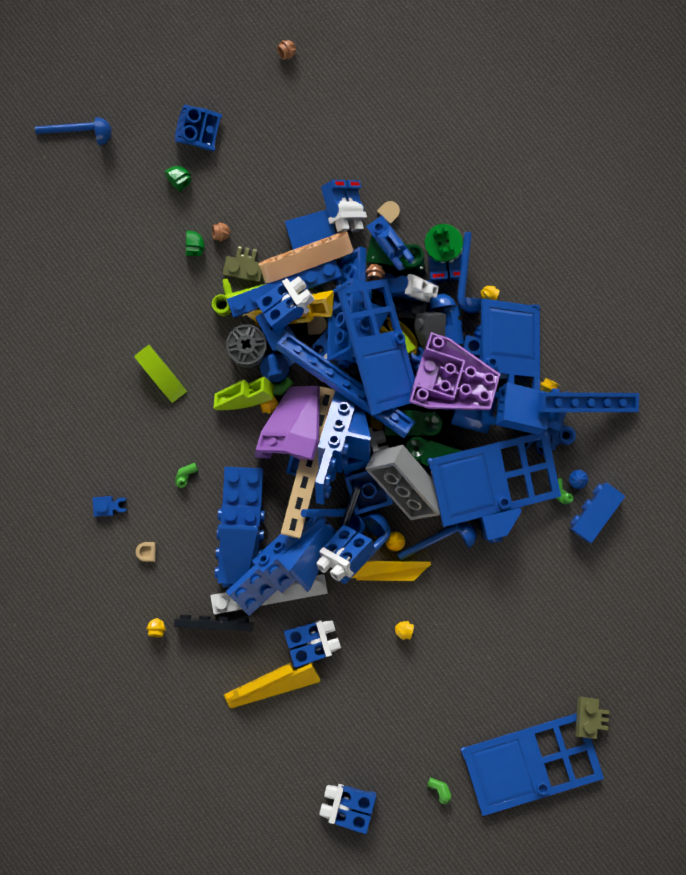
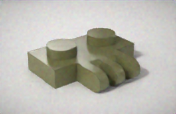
(243, 266)
(590, 718)

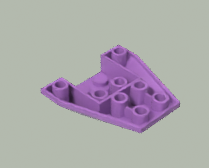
(452, 378)
(293, 425)

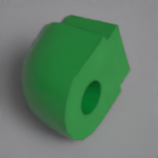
(178, 177)
(194, 244)

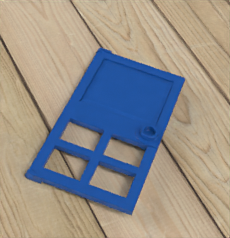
(510, 342)
(380, 357)
(476, 483)
(513, 772)

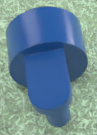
(275, 368)

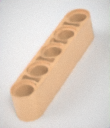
(306, 257)

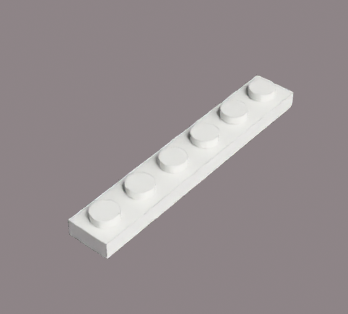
(224, 603)

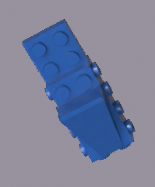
(339, 346)
(342, 437)
(240, 523)
(282, 564)

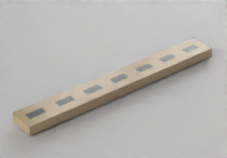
(305, 477)

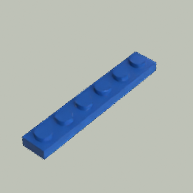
(312, 277)
(587, 402)

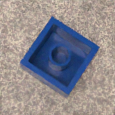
(372, 494)

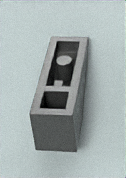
(429, 322)

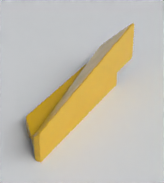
(320, 307)
(391, 570)
(273, 683)

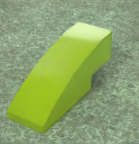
(160, 373)
(244, 394)

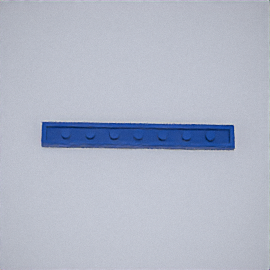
(341, 382)

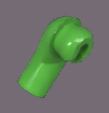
(280, 389)
(183, 474)
(565, 497)
(442, 789)

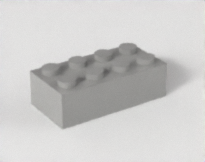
(404, 482)

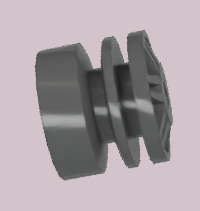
(249, 357)

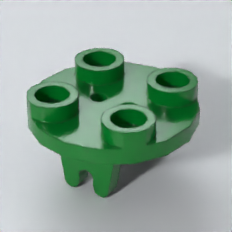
(446, 251)

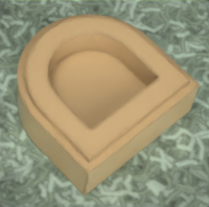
(390, 211)
(316, 326)
(146, 551)

